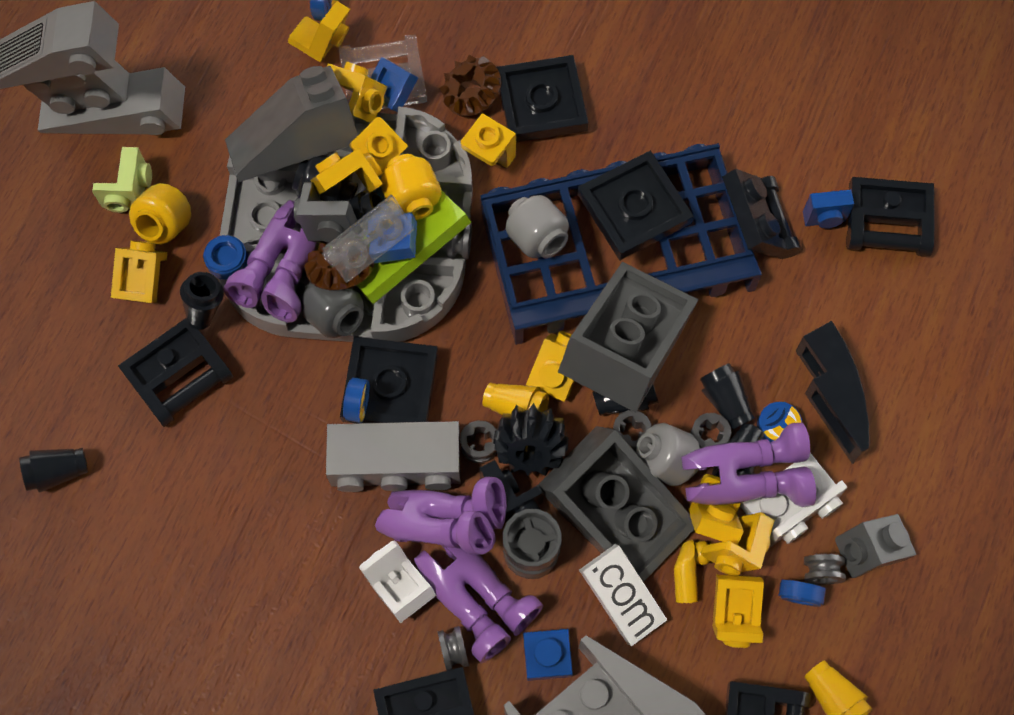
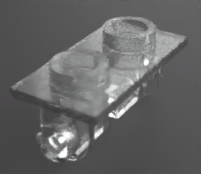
(368, 239)

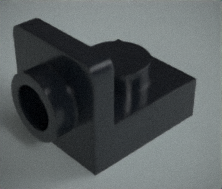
(527, 500)

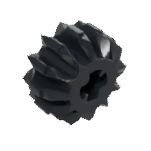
(531, 440)

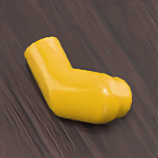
(685, 571)

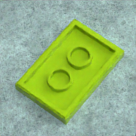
(432, 234)

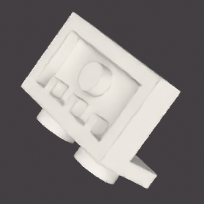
(790, 518)

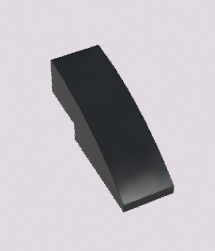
(836, 389)

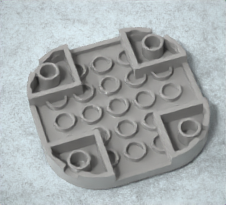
(419, 298)

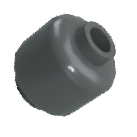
(332, 311)

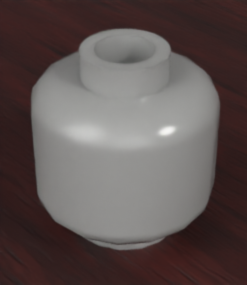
(537, 226)
(662, 452)

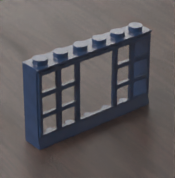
(556, 308)

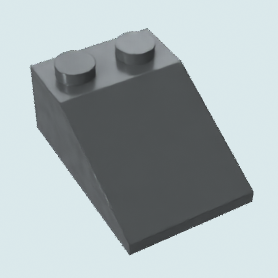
(294, 125)
(627, 336)
(617, 501)

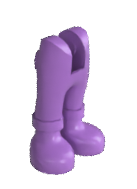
(278, 296)
(790, 447)
(447, 518)
(451, 592)

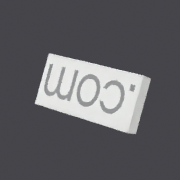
(623, 594)

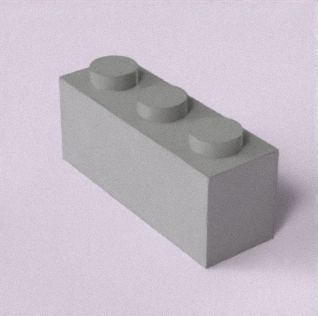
(393, 455)

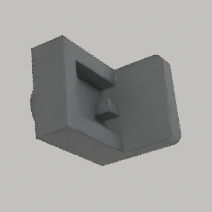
(322, 218)
(875, 545)

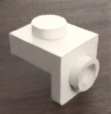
(397, 581)

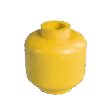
(411, 184)
(160, 213)

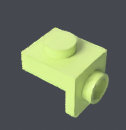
(132, 179)

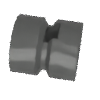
(531, 543)

